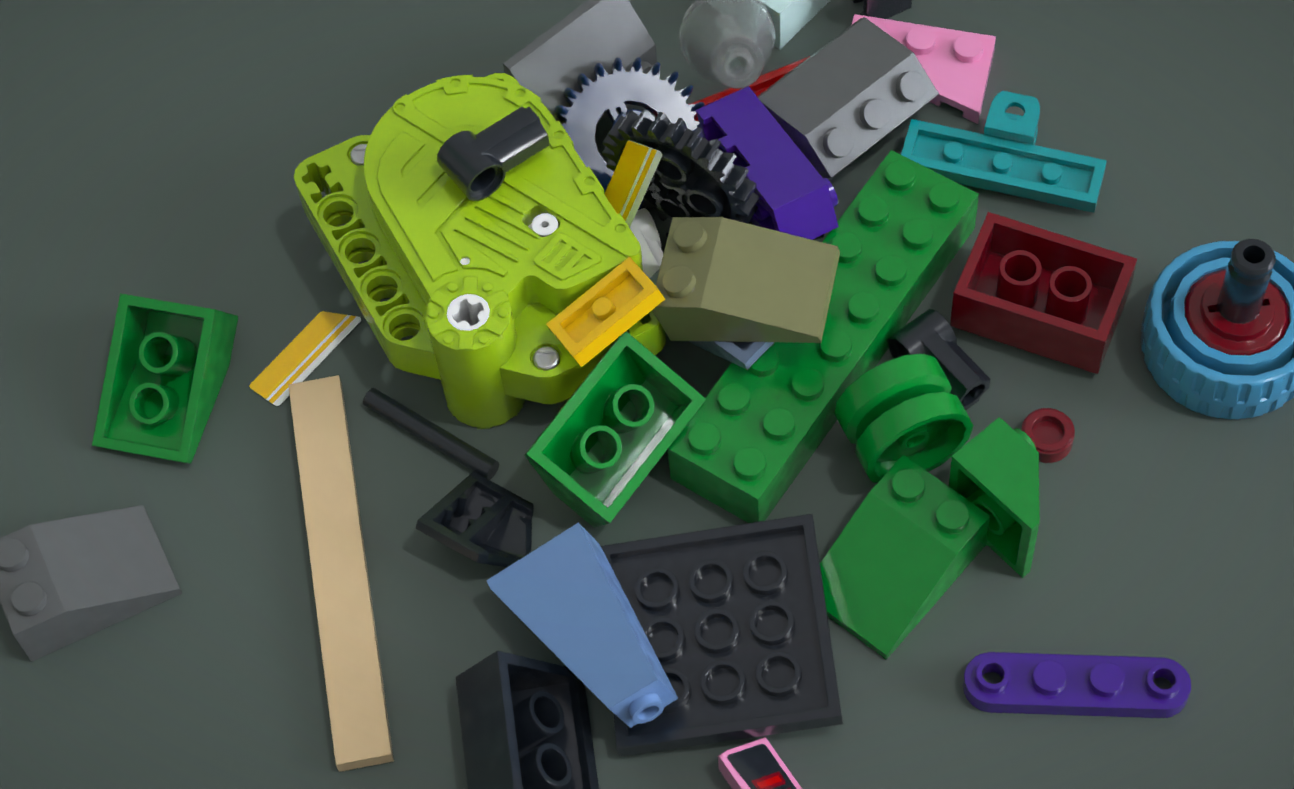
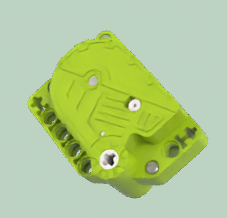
(463, 272)

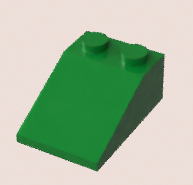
(162, 377)
(900, 555)

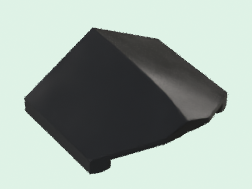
(481, 522)

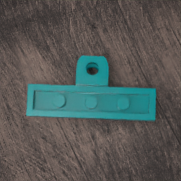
(1007, 157)

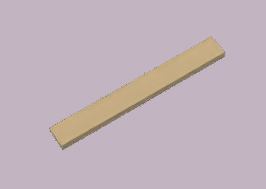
(340, 576)

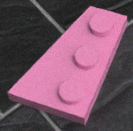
(951, 58)

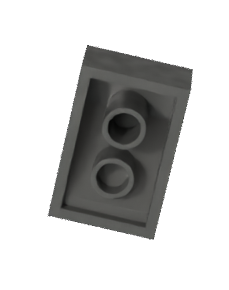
(81, 577)

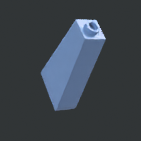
(585, 619)

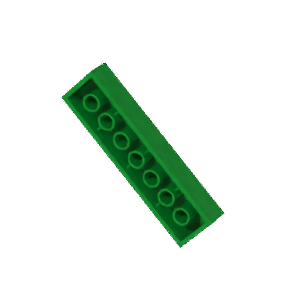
(771, 418)

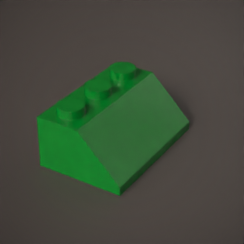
(613, 430)

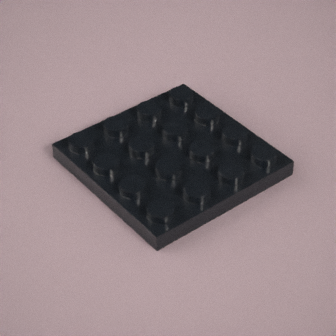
(735, 630)

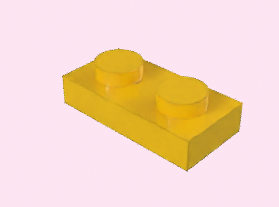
(605, 311)

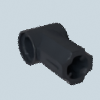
(481, 160)
(935, 337)

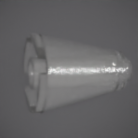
(727, 40)

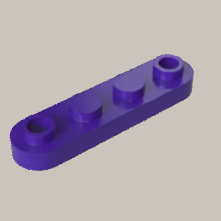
(1076, 685)

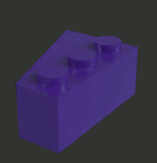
(789, 187)

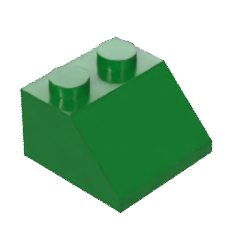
(1002, 478)

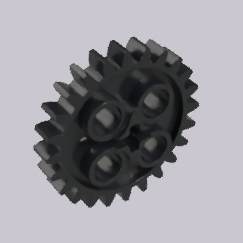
(692, 174)

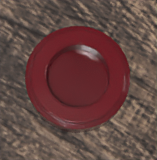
(1051, 433)

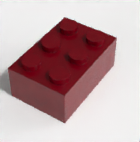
(1042, 292)

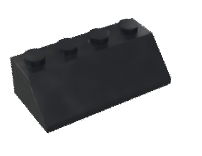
(525, 725)

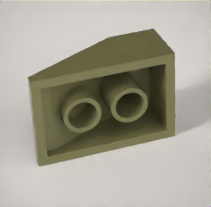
(743, 283)

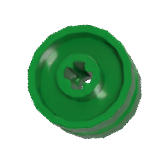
(903, 411)

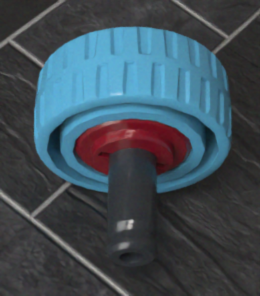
(1223, 329)

